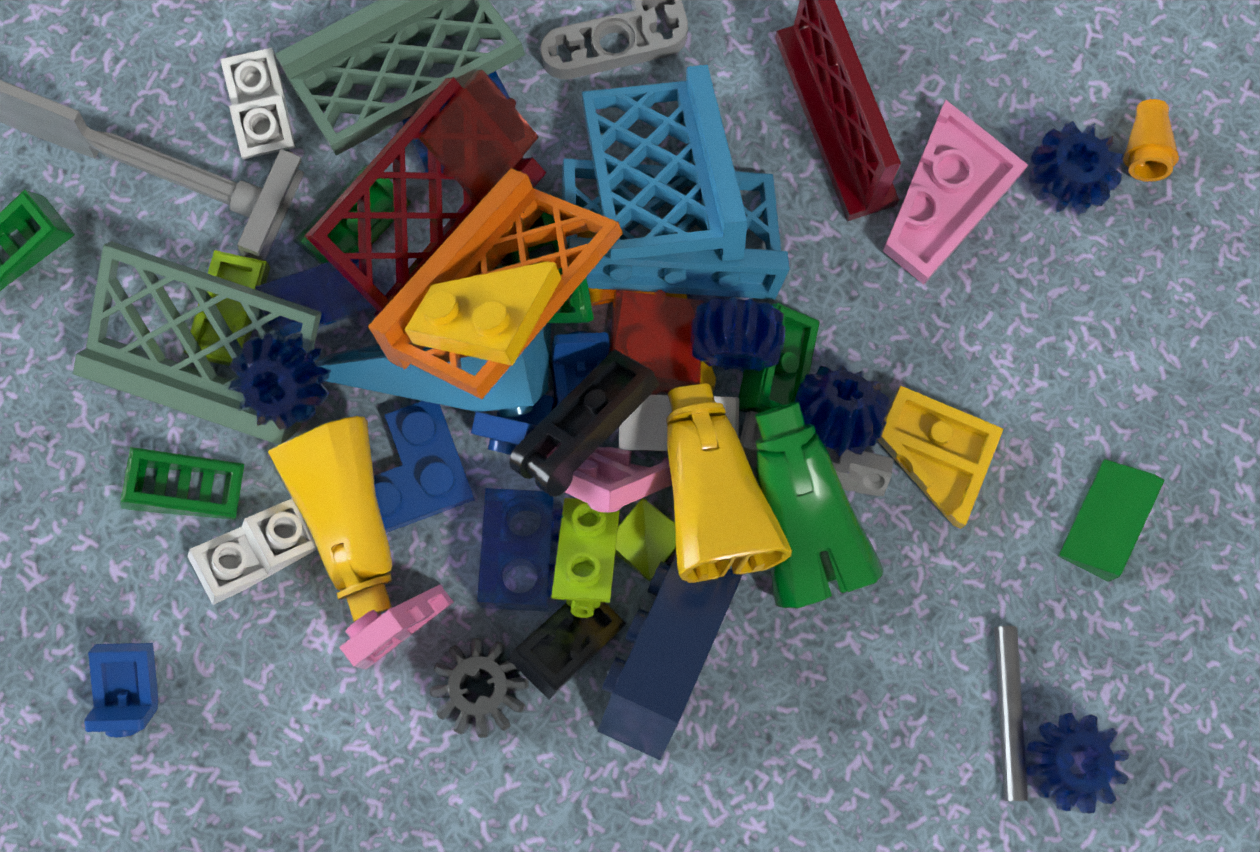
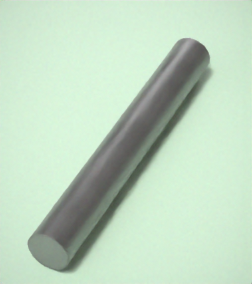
(1011, 713)

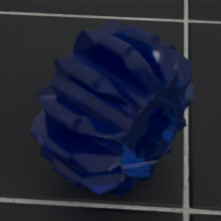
(1065, 179)
(737, 334)
(279, 379)
(843, 408)
(1057, 760)

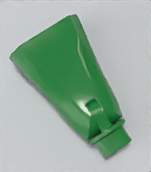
(812, 512)

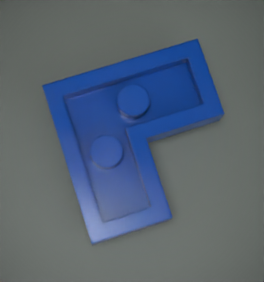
(430, 471)

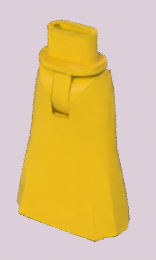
(335, 492)
(716, 498)

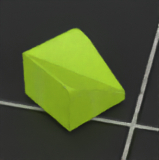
(645, 539)

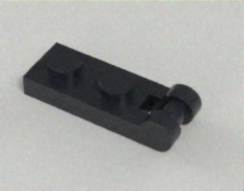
(582, 422)

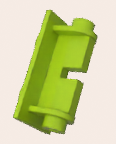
(585, 557)

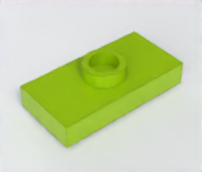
(239, 270)

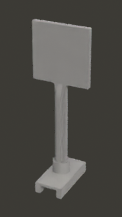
(67, 129)

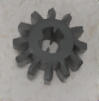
(484, 707)

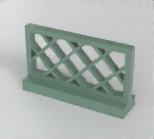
(387, 32)
(170, 382)

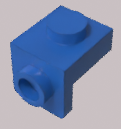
(574, 358)
(508, 432)
(122, 688)

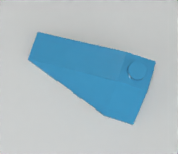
(511, 395)

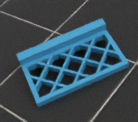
(710, 168)
(693, 273)

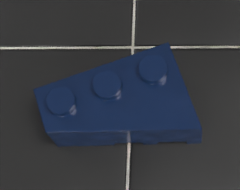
(666, 658)

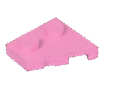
(610, 481)
(378, 634)

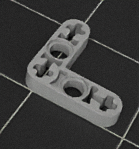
(635, 25)

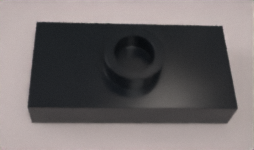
(564, 646)

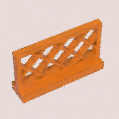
(475, 248)

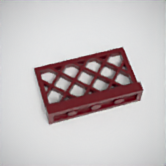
(840, 108)
(360, 192)

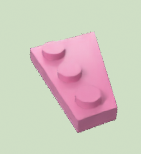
(950, 193)

